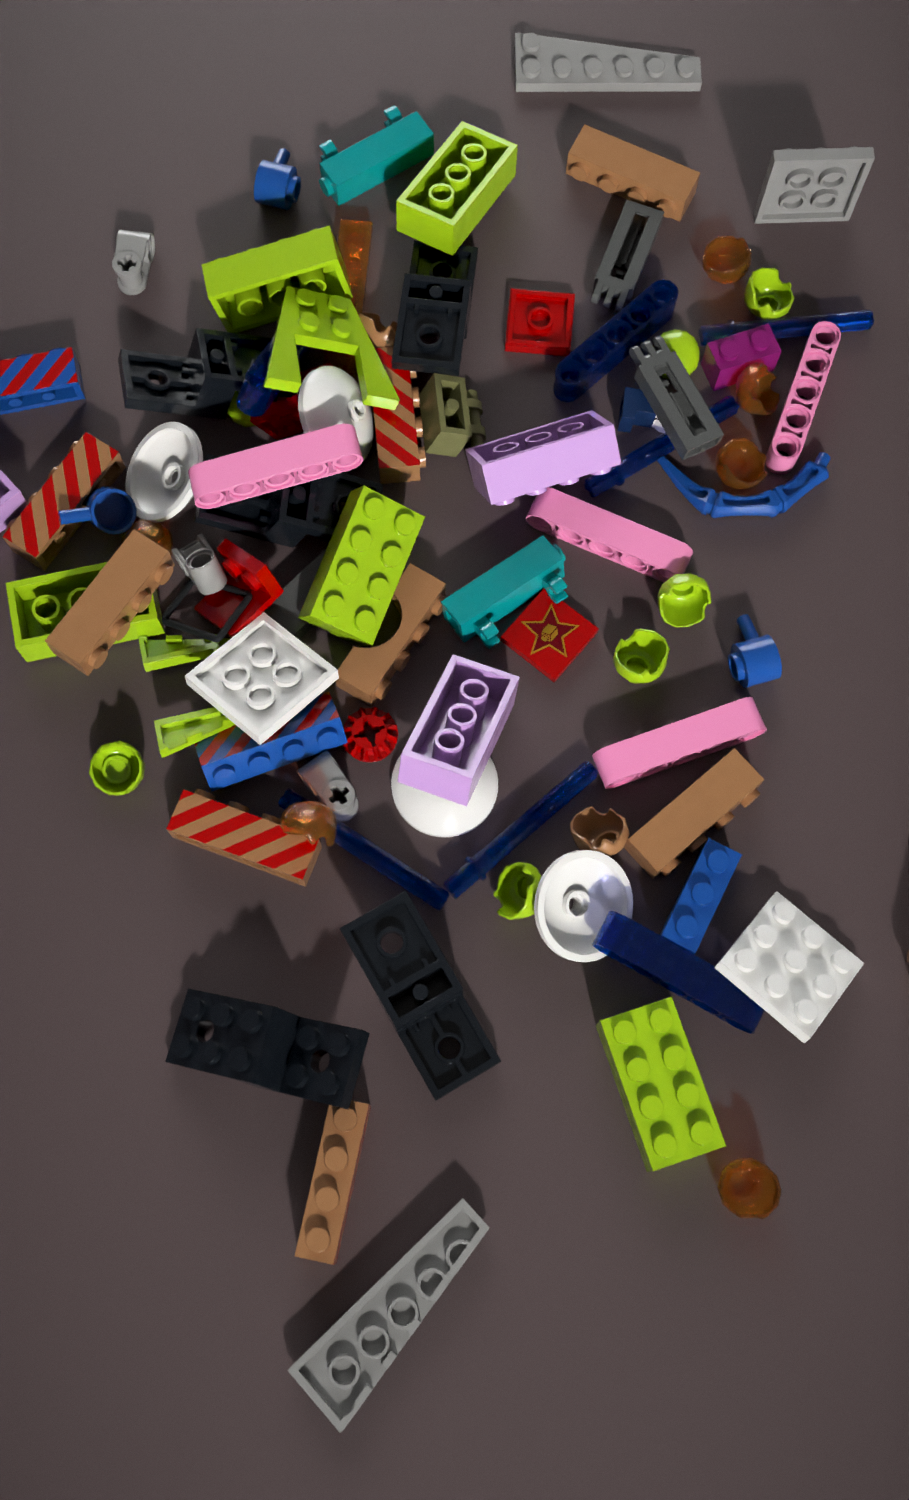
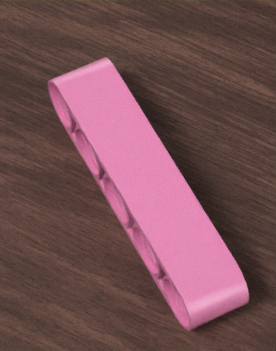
(798, 410)
(275, 466)
(608, 535)
(679, 742)

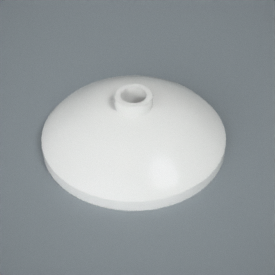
(333, 398)
(159, 471)
(441, 816)
(596, 888)

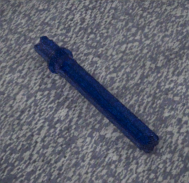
(790, 326)
(650, 453)
(519, 830)
(381, 860)

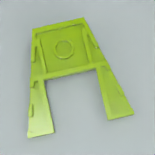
(330, 325)
(189, 728)

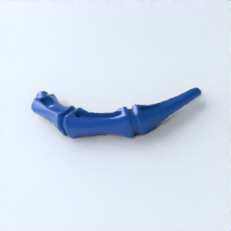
(766, 503)

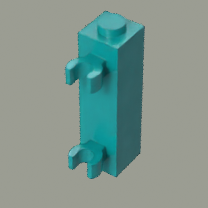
(376, 157)
(504, 589)

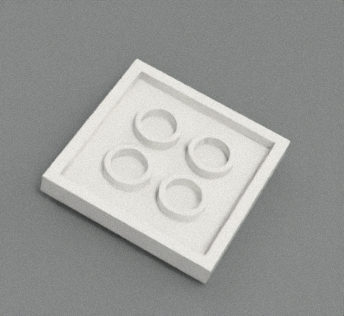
(262, 677)
(789, 966)

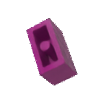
(730, 355)

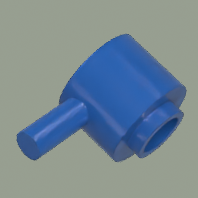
(277, 182)
(106, 509)
(754, 659)

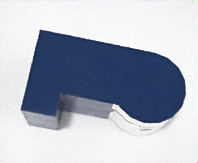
(636, 411)

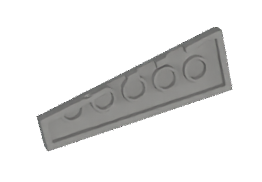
(582, 66)
(365, 1341)

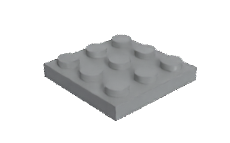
(813, 184)

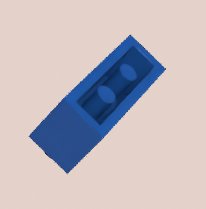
(700, 895)

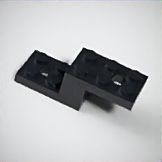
(435, 308)
(191, 384)
(287, 513)
(420, 995)
(268, 1048)

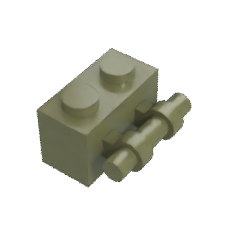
(450, 415)

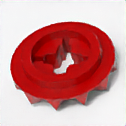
(384, 740)

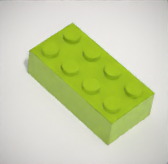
(456, 188)
(251, 284)
(361, 566)
(43, 601)
(660, 1085)

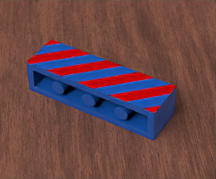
(40, 380)
(237, 757)

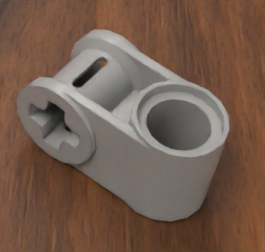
(133, 260)
(201, 566)
(328, 782)

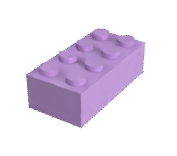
(543, 457)
(458, 730)

